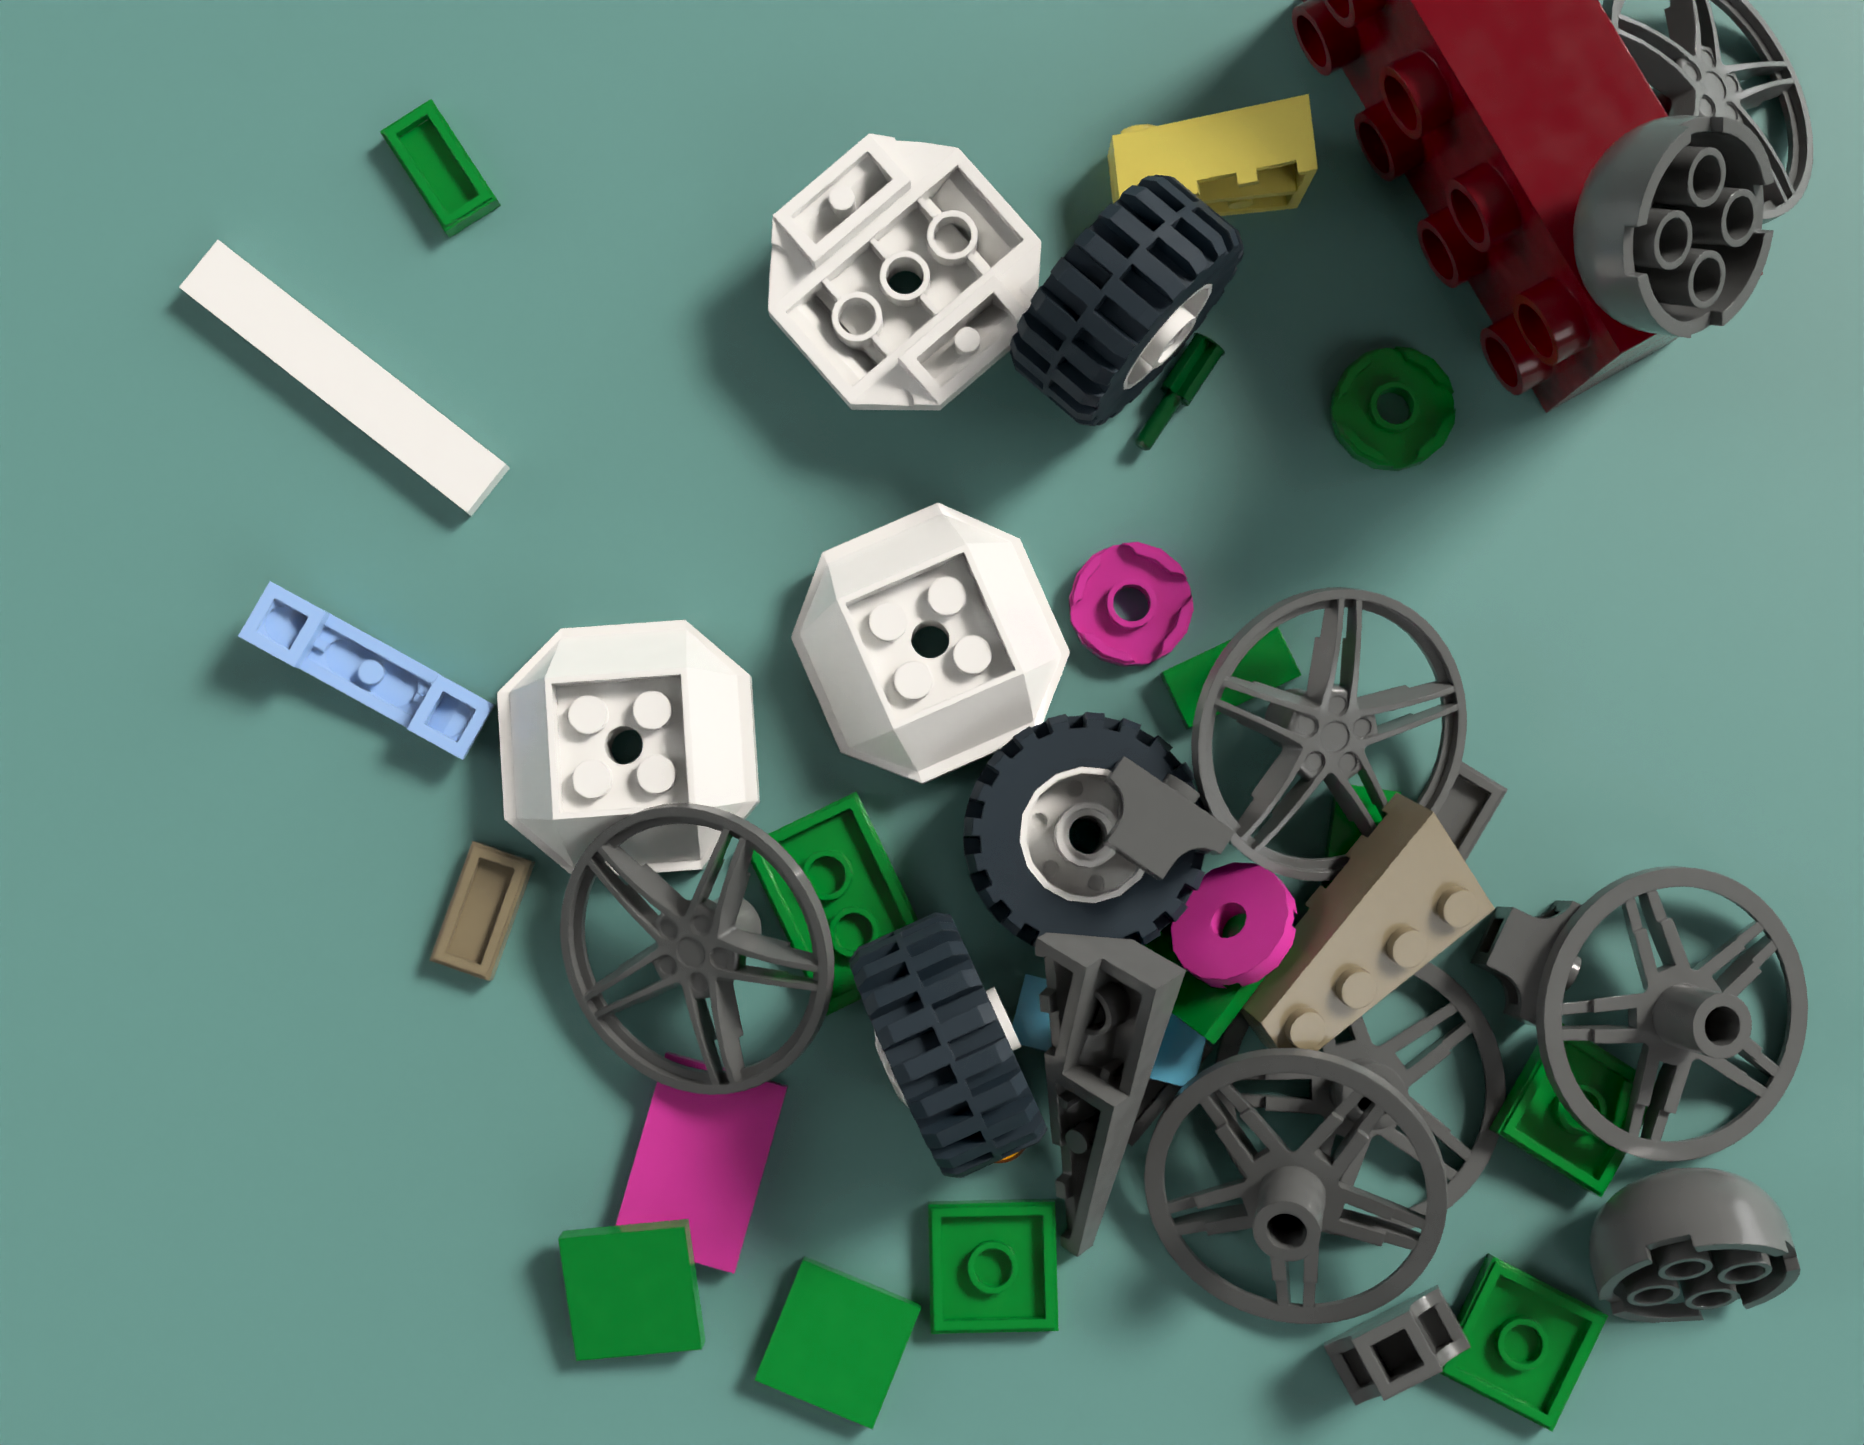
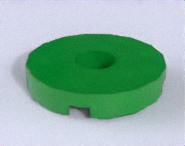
(1372, 438)

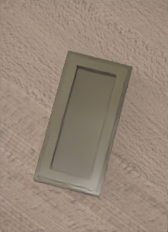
(482, 911)

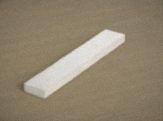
(344, 377)

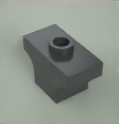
(1159, 820)
(1516, 953)
(1397, 1347)

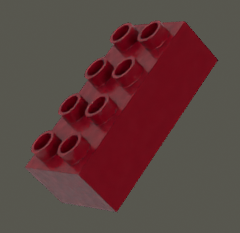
(1496, 130)

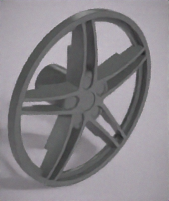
(1695, 82)
(1327, 725)
(697, 947)
(1677, 1015)
(1382, 1060)
(1298, 1192)

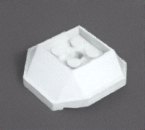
(886, 213)
(616, 678)
(915, 710)

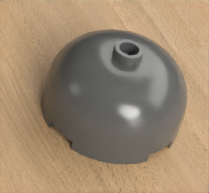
(1675, 224)
(1691, 1227)

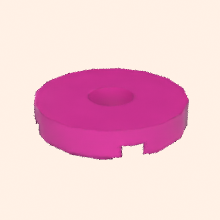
(1139, 568)
(1260, 943)

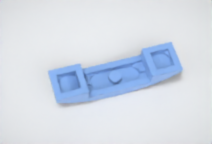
(366, 670)

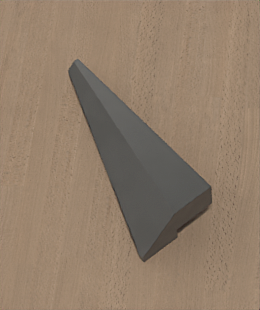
(1106, 1029)

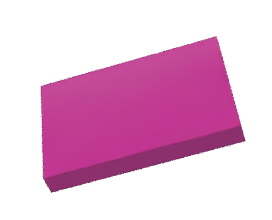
(703, 1164)

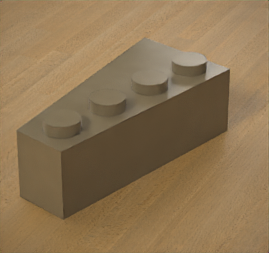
(1369, 930)

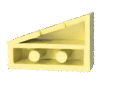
(1229, 159)

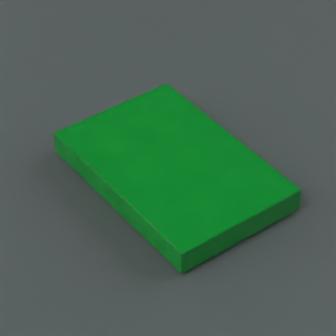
(852, 880)

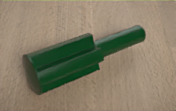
(1181, 386)

